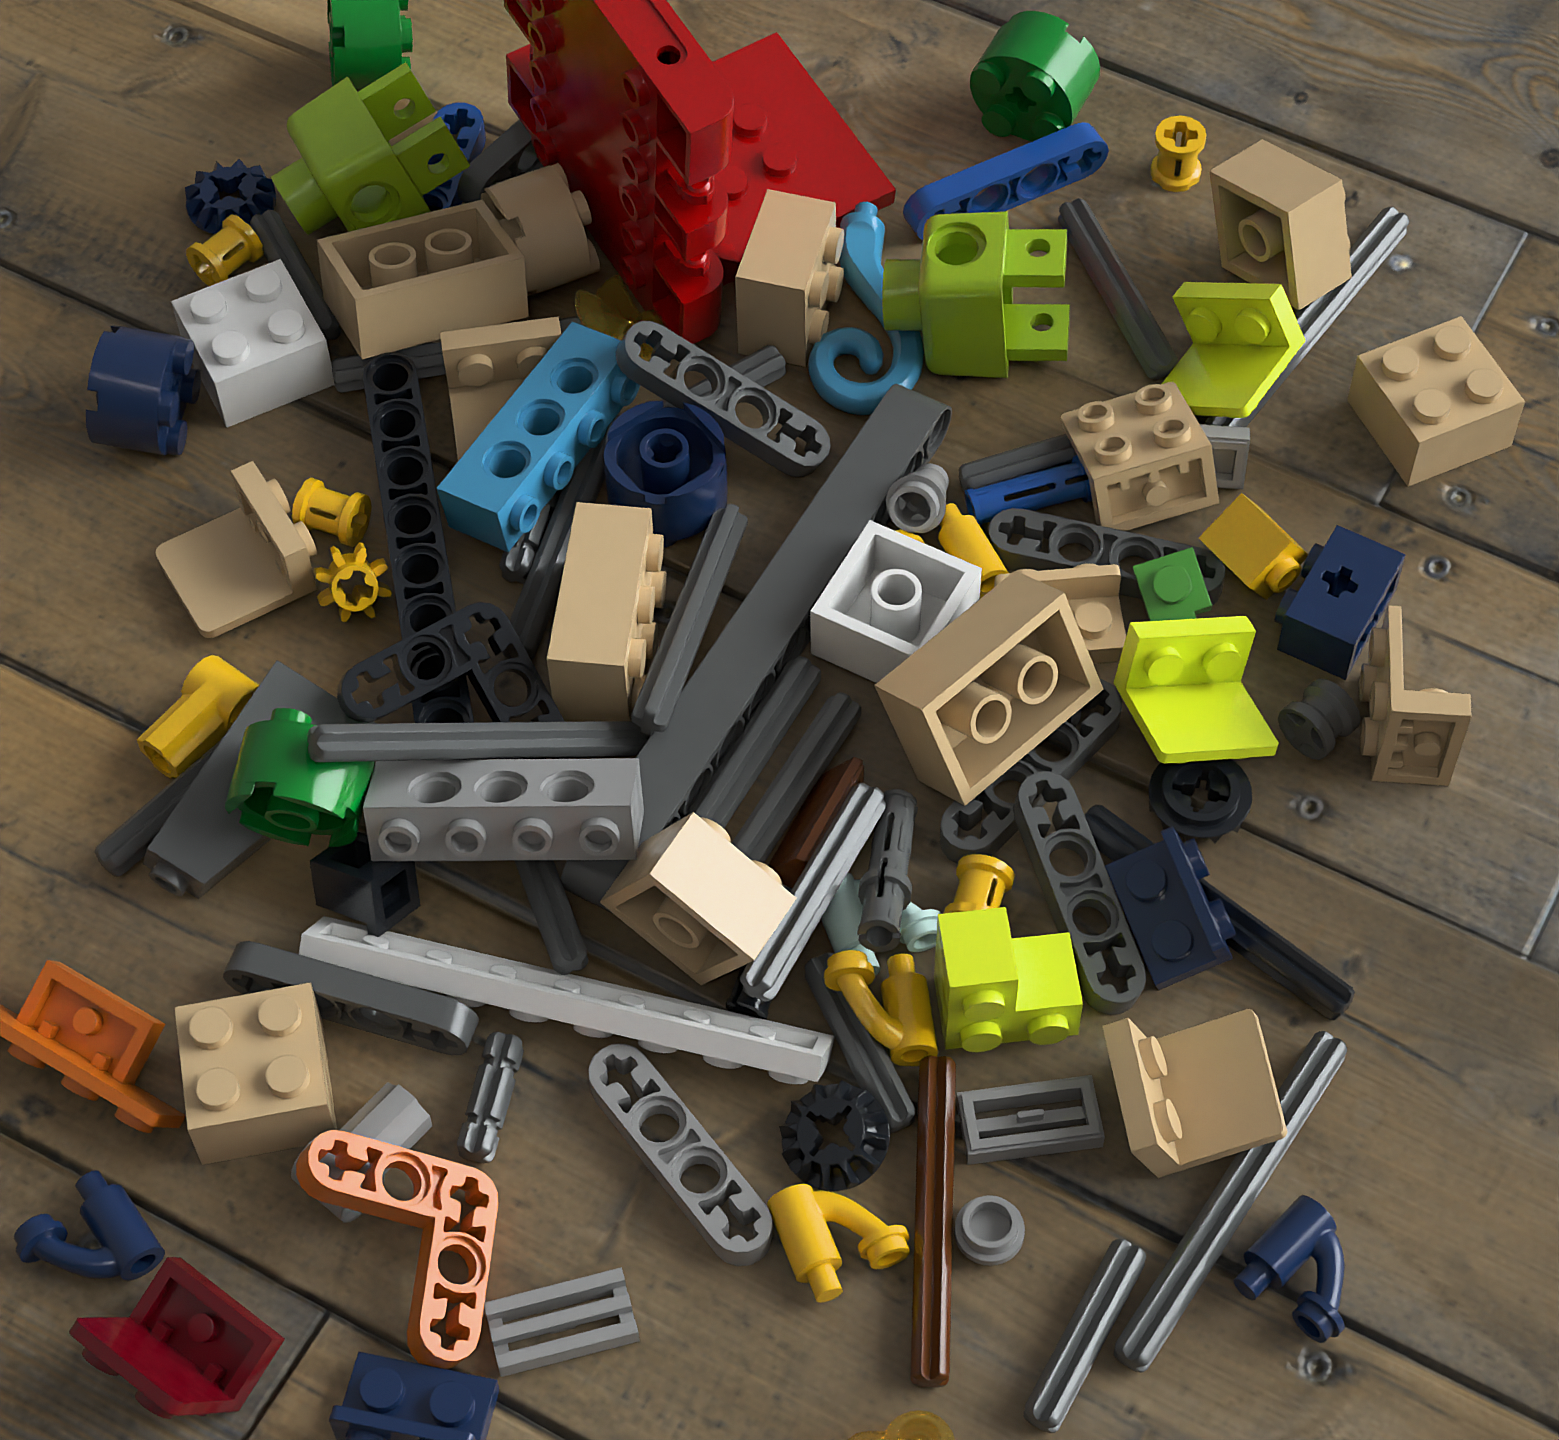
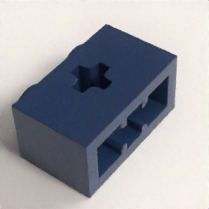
(1339, 601)

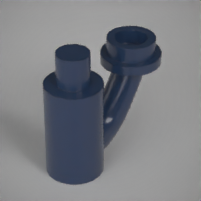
(125, 1238)
(1283, 1249)

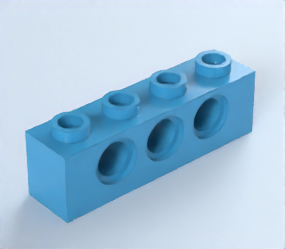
(537, 439)

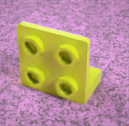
(1239, 345)
(1188, 689)

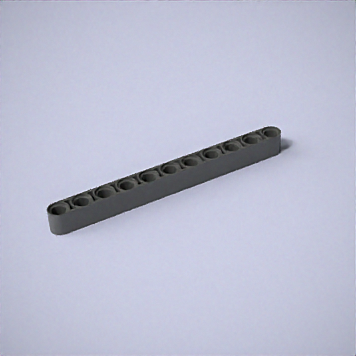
(772, 621)

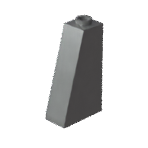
(200, 837)

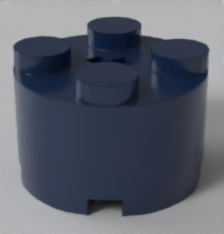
(142, 390)
(669, 464)

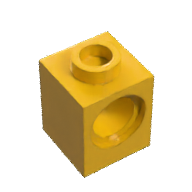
(1255, 547)

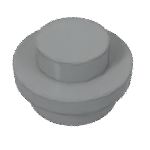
(989, 1230)

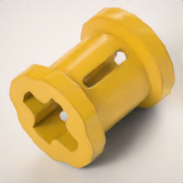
(1192, 143)
(225, 251)
(332, 511)
(980, 883)

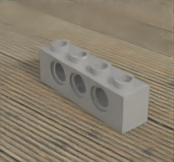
(504, 810)

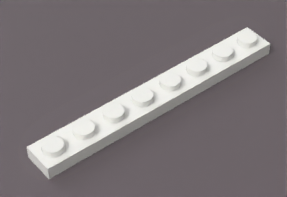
(592, 1005)

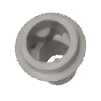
(918, 499)

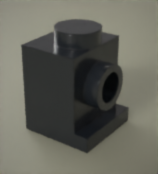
(363, 888)

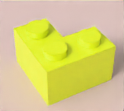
(1003, 986)

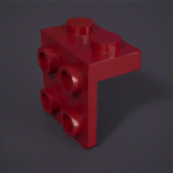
(182, 1345)

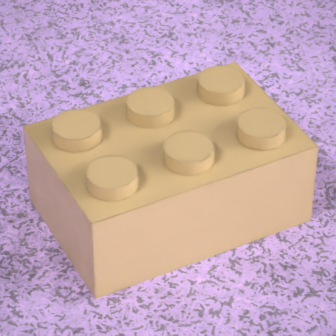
(422, 278)
(606, 612)
(990, 687)

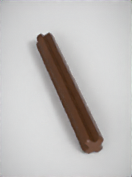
(933, 1223)

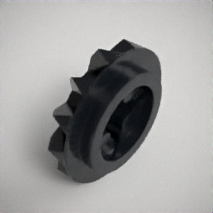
(1227, 790)
(835, 1166)

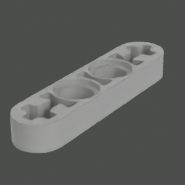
(686, 1148)

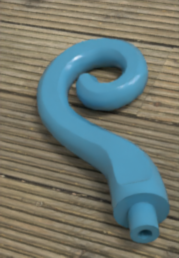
(864, 274)

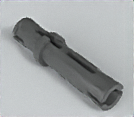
(885, 886)

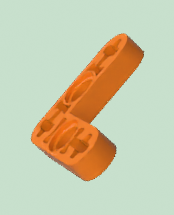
(430, 1210)

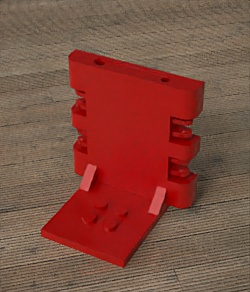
(677, 143)

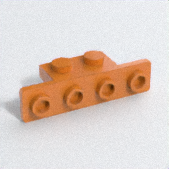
(92, 1041)

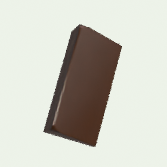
(815, 819)

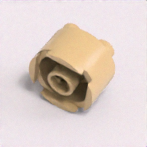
(545, 226)

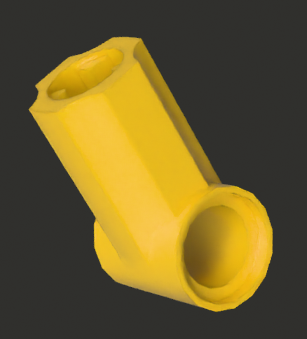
(200, 718)

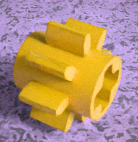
(342, 568)

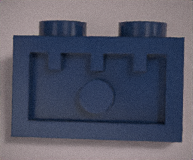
(1169, 909)
(413, 1402)

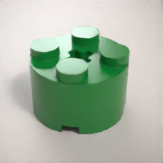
(367, 39)
(1033, 77)
(289, 793)

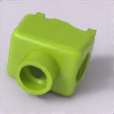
(348, 156)
(965, 294)

